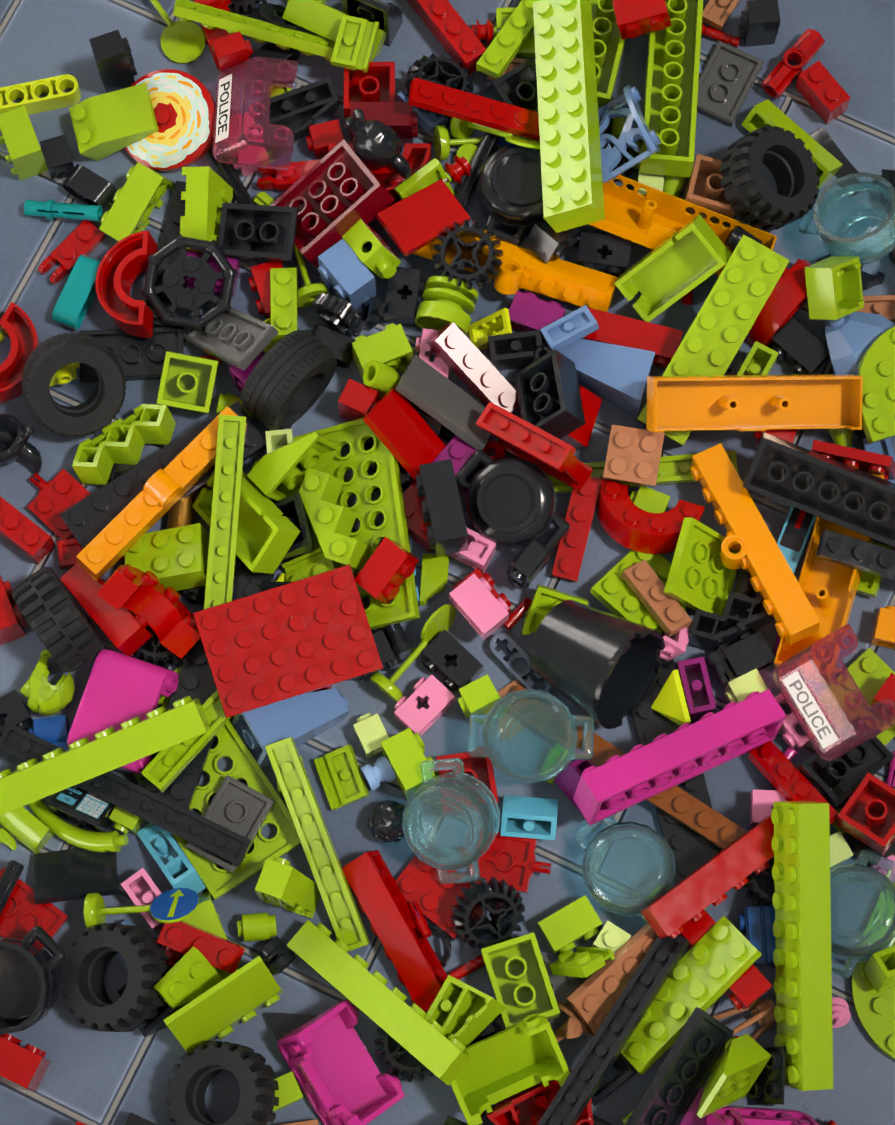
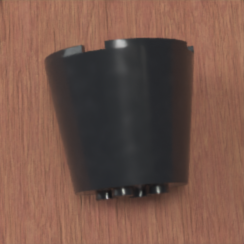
(597, 660)

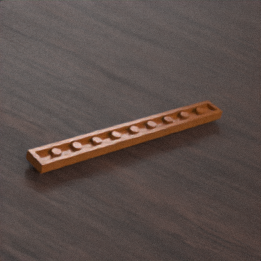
(675, 801)

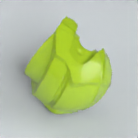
(43, 696)

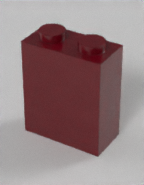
(394, 114)

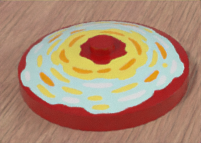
(184, 121)

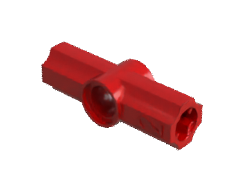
(784, 73)

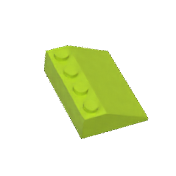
(225, 1005)

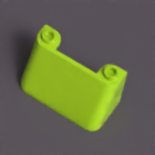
(508, 1065)

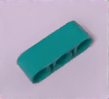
(77, 293)

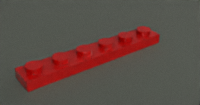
(474, 108)

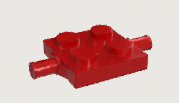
(56, 498)
(512, 861)

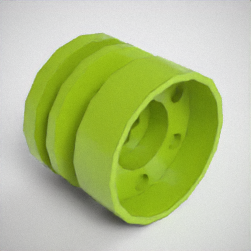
(446, 304)

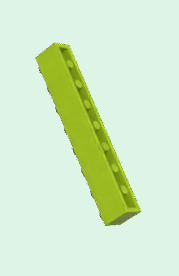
(380, 1003)

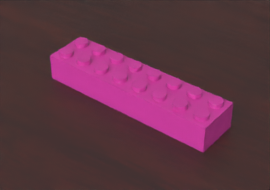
(678, 756)

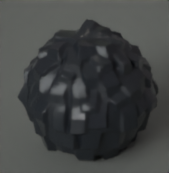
(386, 821)

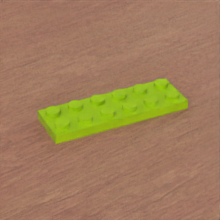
(695, 981)

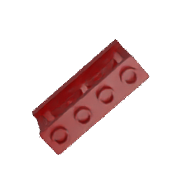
(535, 446)

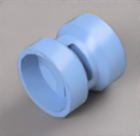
(379, 772)

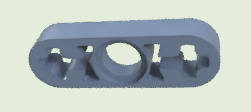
(521, 654)

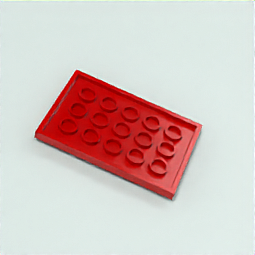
(287, 641)

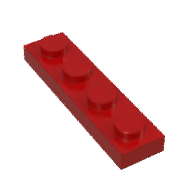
(573, 543)
(786, 776)

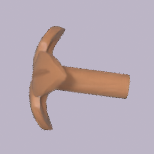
(573, 1027)

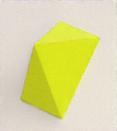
(492, 325)
(672, 701)

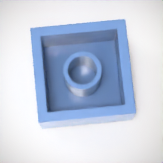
(346, 275)

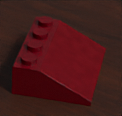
(332, 200)

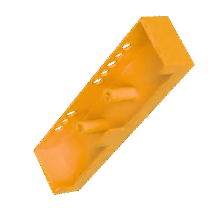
(659, 215)
(754, 402)
(827, 587)

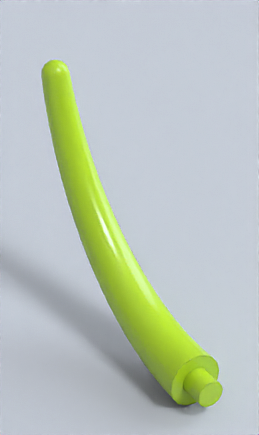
(81, 838)

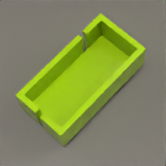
(673, 268)
(262, 530)

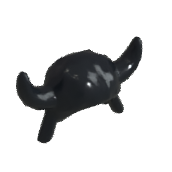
(377, 143)
(15, 443)

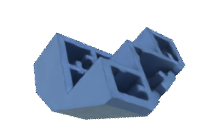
(851, 338)

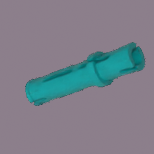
(53, 209)

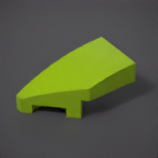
(433, 576)

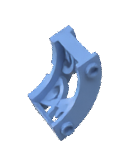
(629, 107)

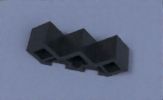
(740, 616)

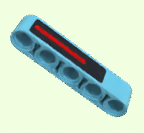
(794, 535)

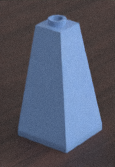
(612, 371)
(297, 717)

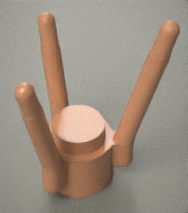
(762, 1014)

